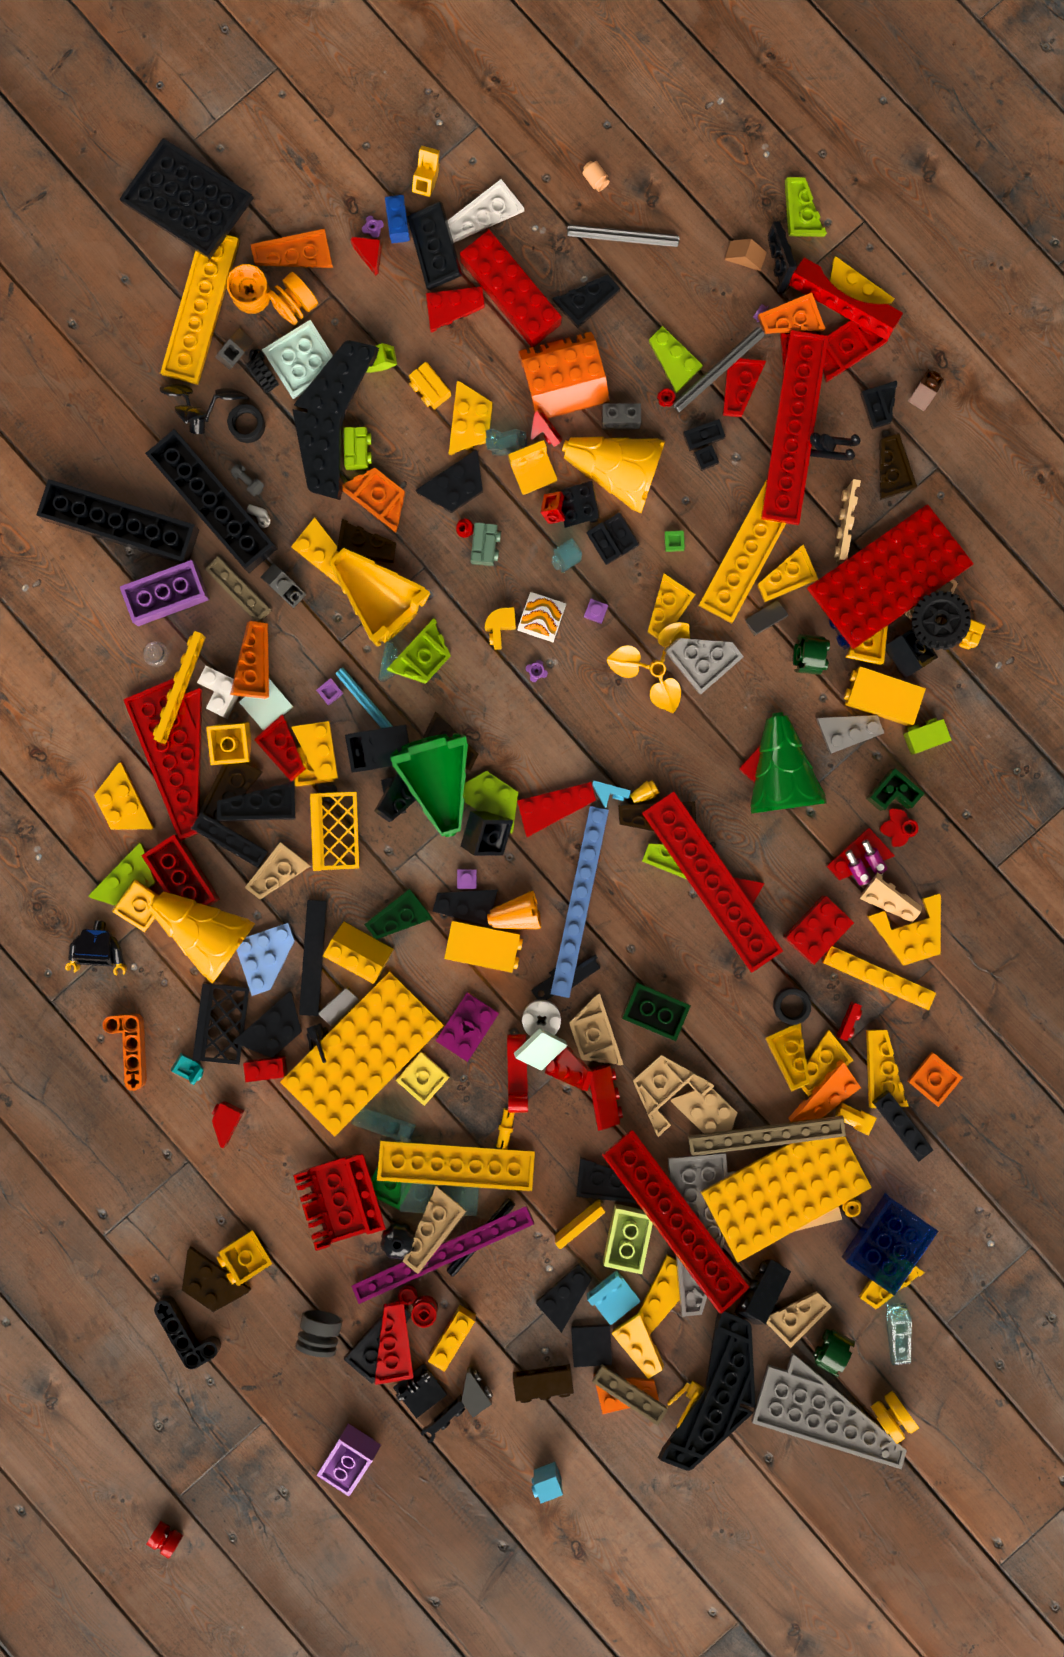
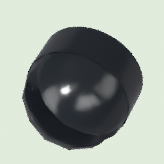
(259, 353)

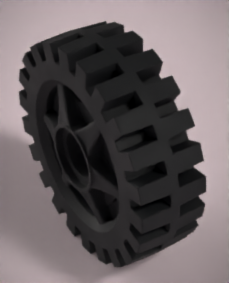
(941, 635)

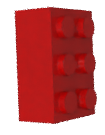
(818, 929)

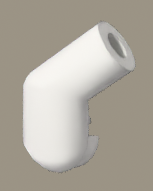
(261, 514)

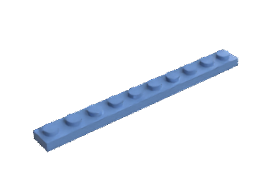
(579, 902)

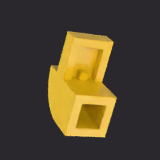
(426, 172)
(500, 620)

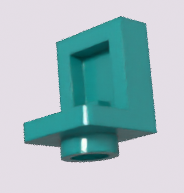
(187, 1068)

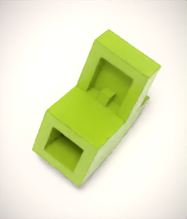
(385, 359)

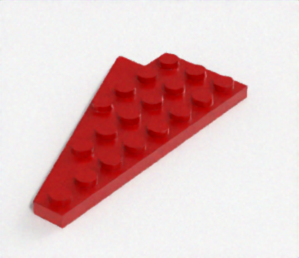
(179, 760)

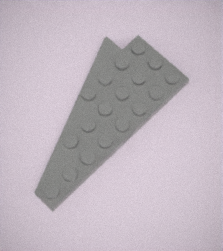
(690, 1177)
(812, 1409)

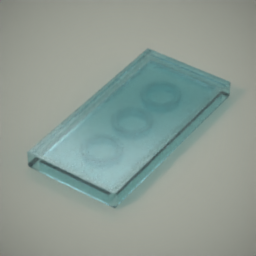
(416, 1197)

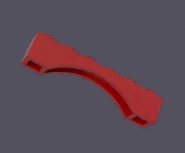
(875, 317)

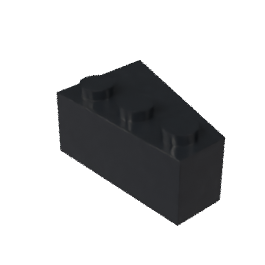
(763, 1292)

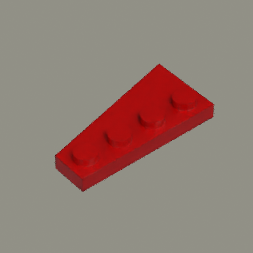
(548, 808)
(394, 1351)

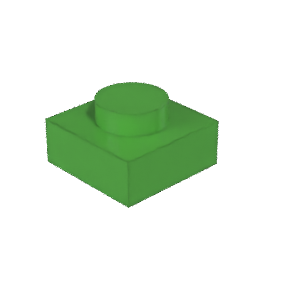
(674, 541)

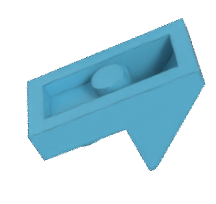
(604, 790)

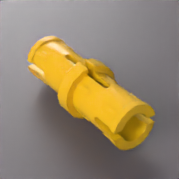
(505, 1129)

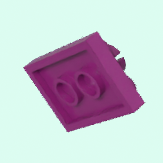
(467, 1027)

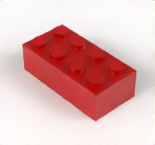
(179, 872)

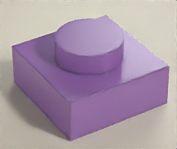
(596, 611)
(329, 691)
(466, 879)

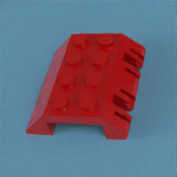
(340, 1200)

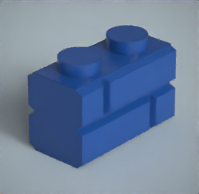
(397, 219)

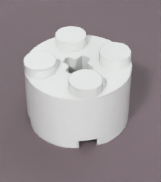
(541, 1008)

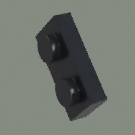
(704, 435)

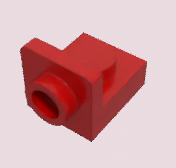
(552, 507)

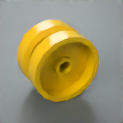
(894, 1417)

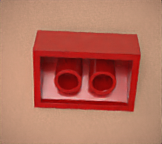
(605, 1096)

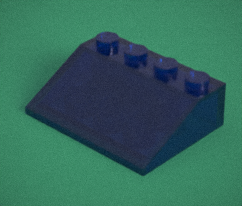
(889, 1244)

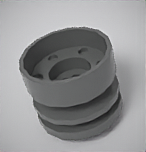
(318, 1333)

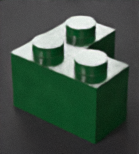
(894, 786)

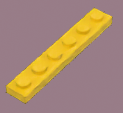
(177, 693)
(879, 977)

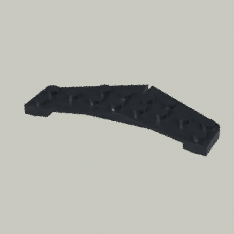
(326, 404)
(718, 1407)

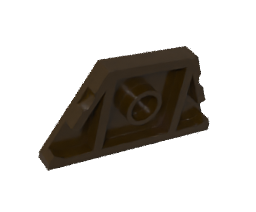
(208, 1282)

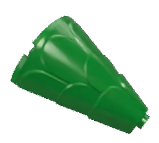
(783, 770)
(436, 778)

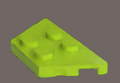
(422, 656)
(491, 795)
(120, 879)

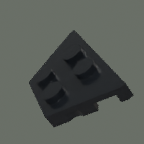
(455, 485)
(272, 1029)

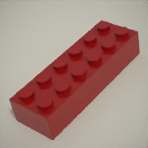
(510, 288)

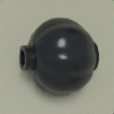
(400, 1233)

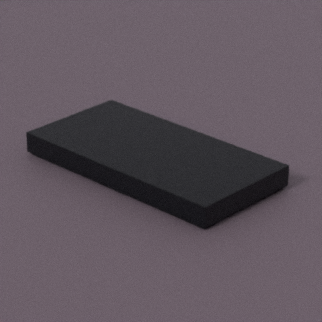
(434, 245)

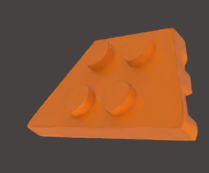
(377, 496)

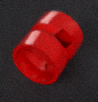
(424, 1311)
(164, 1539)

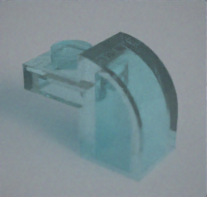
(505, 442)

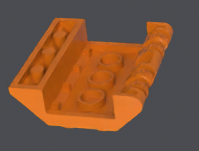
(565, 376)

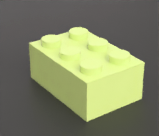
(627, 1239)

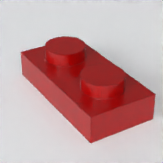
(846, 1029)

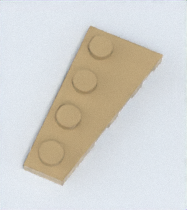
(847, 521)
(437, 1222)

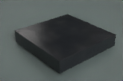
(591, 1345)

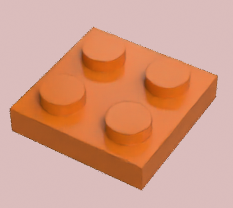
(935, 1079)

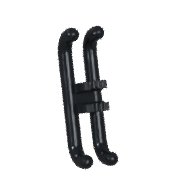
(826, 445)

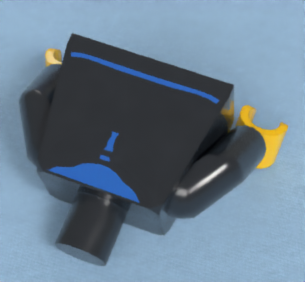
(95, 948)

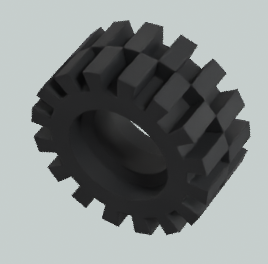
(262, 374)

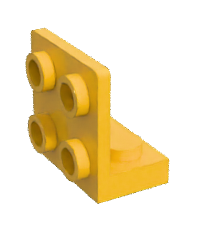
(532, 467)

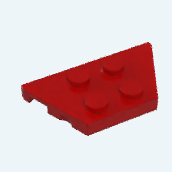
(847, 347)

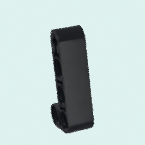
(184, 1330)

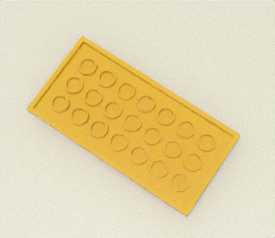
(362, 1054)
(784, 1193)

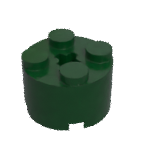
(811, 654)
(834, 1352)

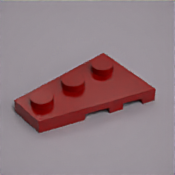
(839, 864)
(570, 1069)

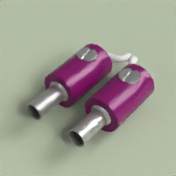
(857, 867)

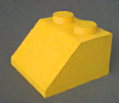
(229, 743)

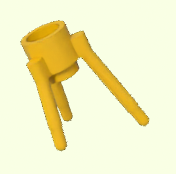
(694, 1391)

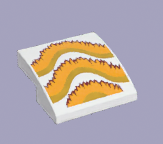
(541, 616)

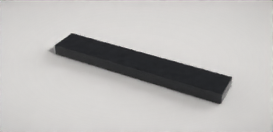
(313, 957)

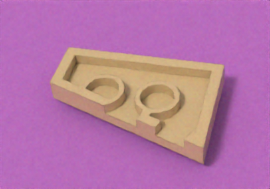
(276, 871)
(798, 1317)

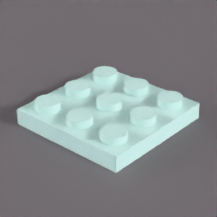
(298, 357)

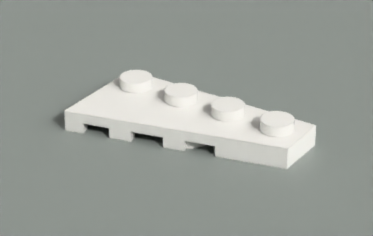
(485, 211)

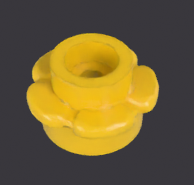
(852, 1212)

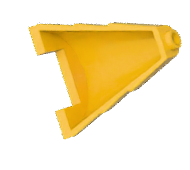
(617, 464)
(377, 595)
(201, 931)

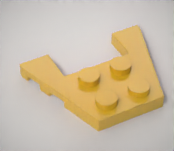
(914, 940)

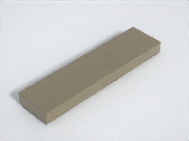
(238, 589)
(630, 1394)

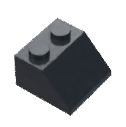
(909, 653)
(486, 834)

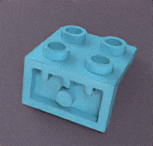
(613, 1297)

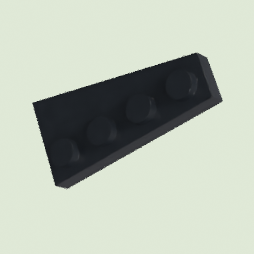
(264, 804)
(365, 1352)

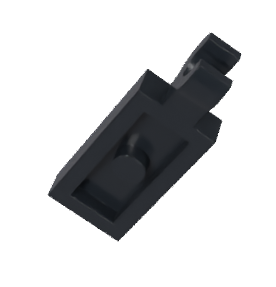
(443, 1419)

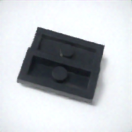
(613, 538)

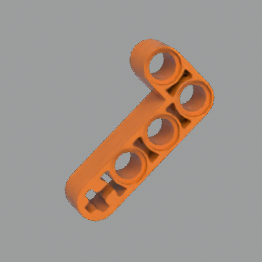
(128, 1050)

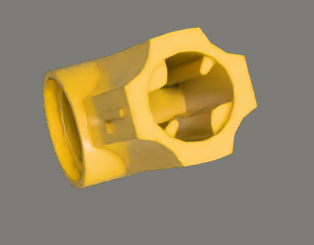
(858, 1119)

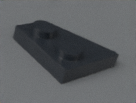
(879, 404)

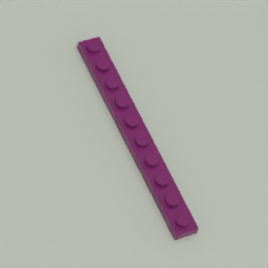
(445, 1254)

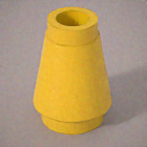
(645, 792)

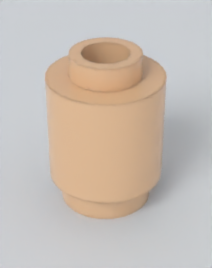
(595, 175)

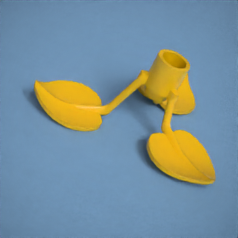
(626, 662)

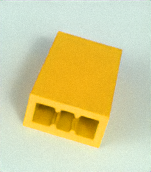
(884, 696)
(483, 946)

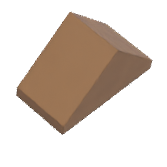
(746, 253)

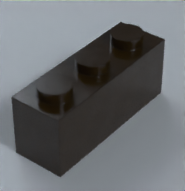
(543, 1383)

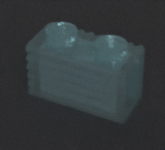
(566, 556)

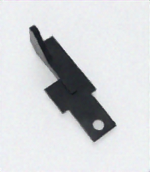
(582, 971)

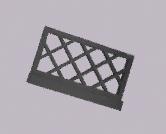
(204, 1019)

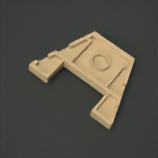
(662, 1081)

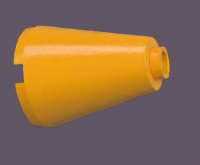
(516, 913)

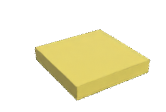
(422, 1078)

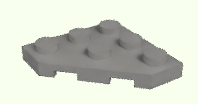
(703, 660)

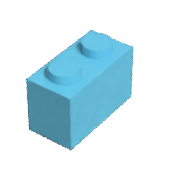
(547, 1483)

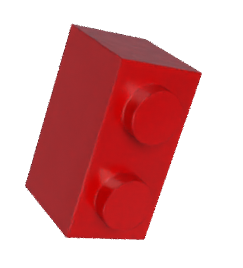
(265, 1069)

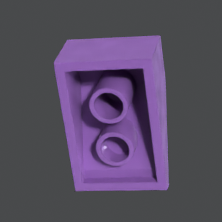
(349, 1460)

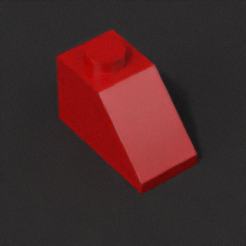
(225, 1121)

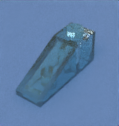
(384, 1125)
(899, 1333)

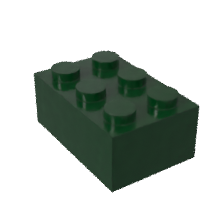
(655, 1011)

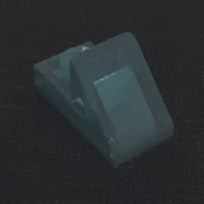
(389, 654)

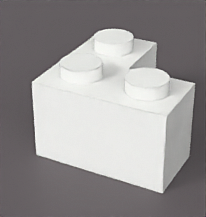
(221, 700)

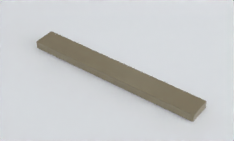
(767, 1135)

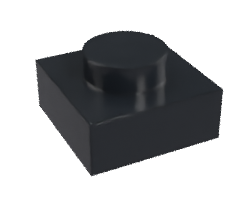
(706, 458)

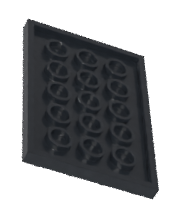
(186, 198)

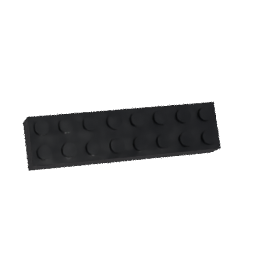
(211, 501)
(117, 522)

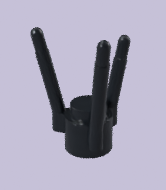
(315, 1034)

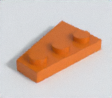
(795, 315)

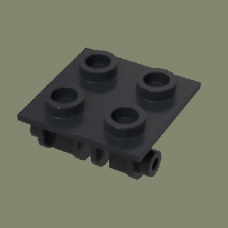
(579, 504)
(420, 1392)

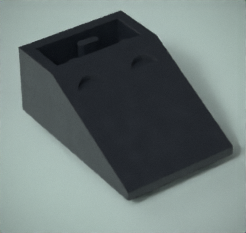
(373, 747)

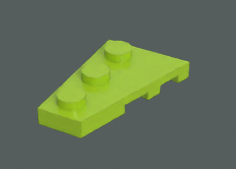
(801, 212)
(675, 359)
(659, 857)

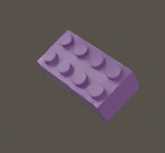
(164, 593)

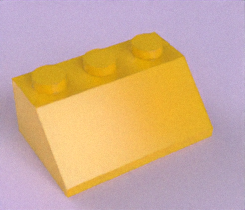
(358, 952)

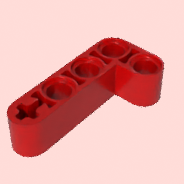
(516, 1076)

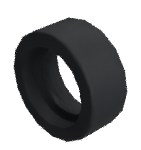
(239, 410)
(806, 1006)

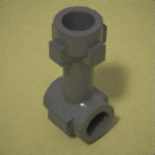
(254, 487)

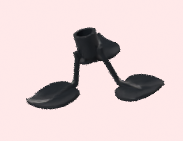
(196, 415)

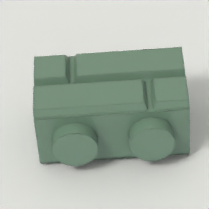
(484, 544)

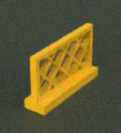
(317, 831)

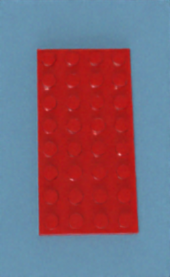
(890, 576)

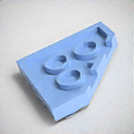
(264, 956)

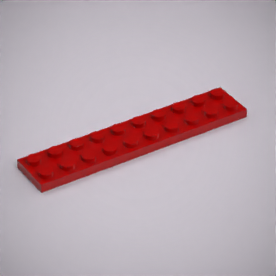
(794, 427)
(712, 882)
(675, 1221)

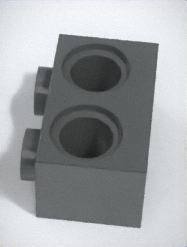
(621, 416)

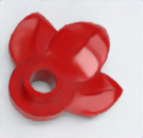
(896, 827)

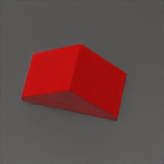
(369, 251)

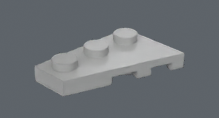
(848, 731)

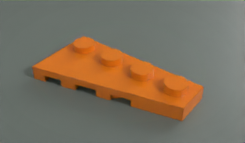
(298, 250)
(252, 669)
(832, 1092)

